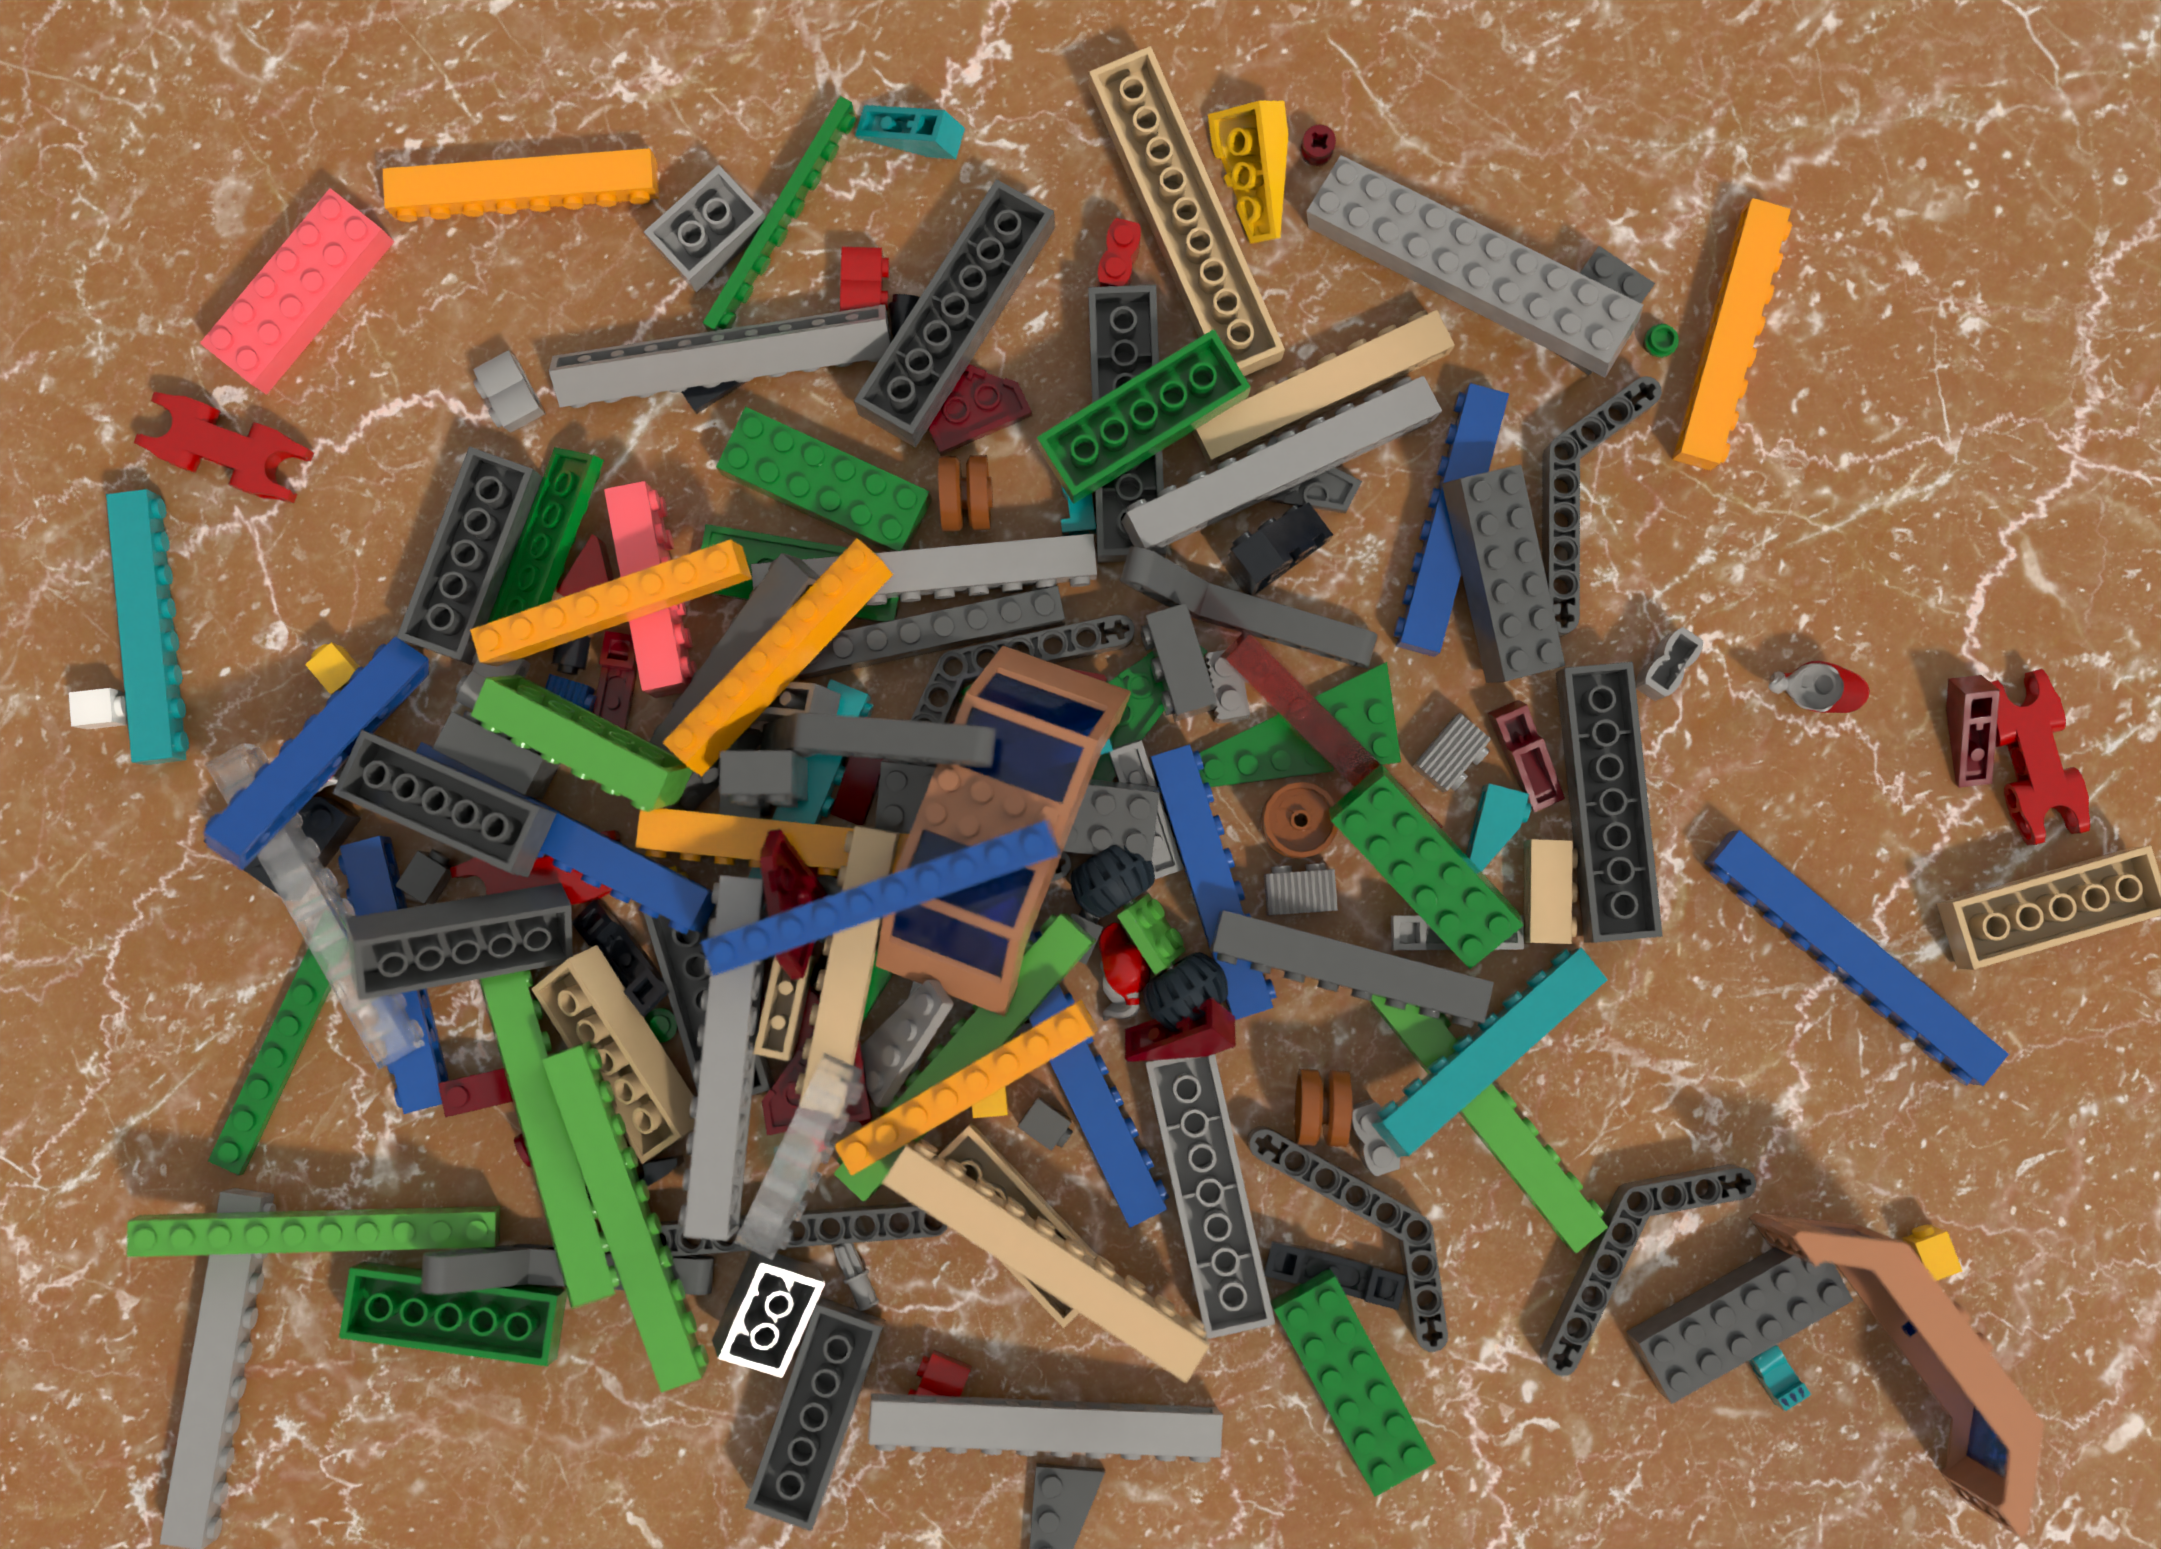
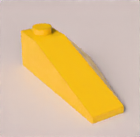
(1254, 155)

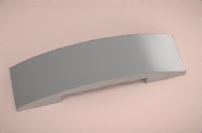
(1416, 934)

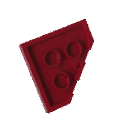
(977, 409)
(788, 886)
(782, 1101)

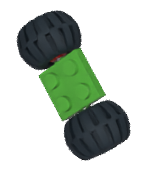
(1114, 880)

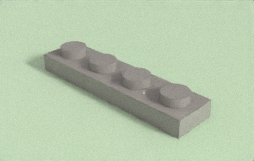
(1133, 767)

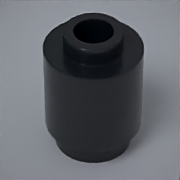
(572, 655)

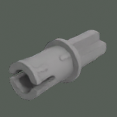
(856, 1276)

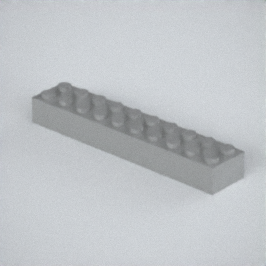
(1474, 266)
(724, 1073)

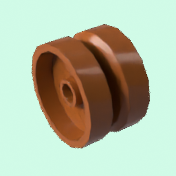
(965, 493)
(1279, 825)
(1326, 1108)

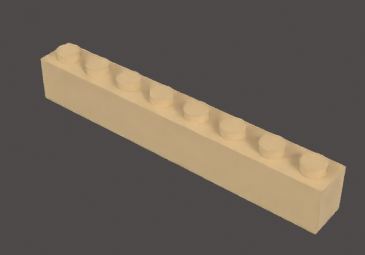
(1325, 386)
(850, 957)

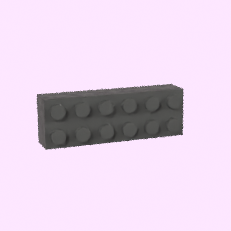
(470, 554)
(1503, 574)
(444, 803)
(459, 940)
(683, 971)
(1735, 1320)
(815, 1414)

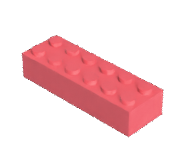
(297, 291)
(640, 543)

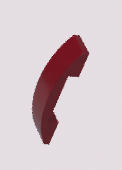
(616, 679)

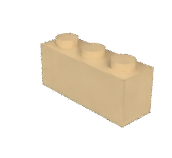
(1549, 891)
(782, 1013)

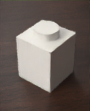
(98, 708)

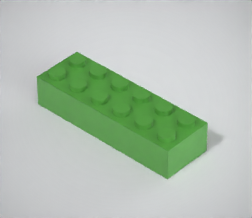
(581, 741)

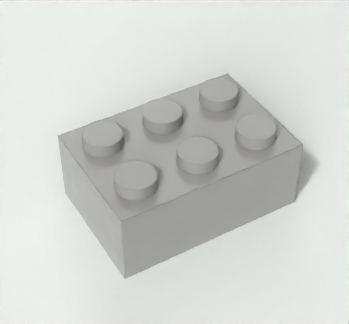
(706, 228)

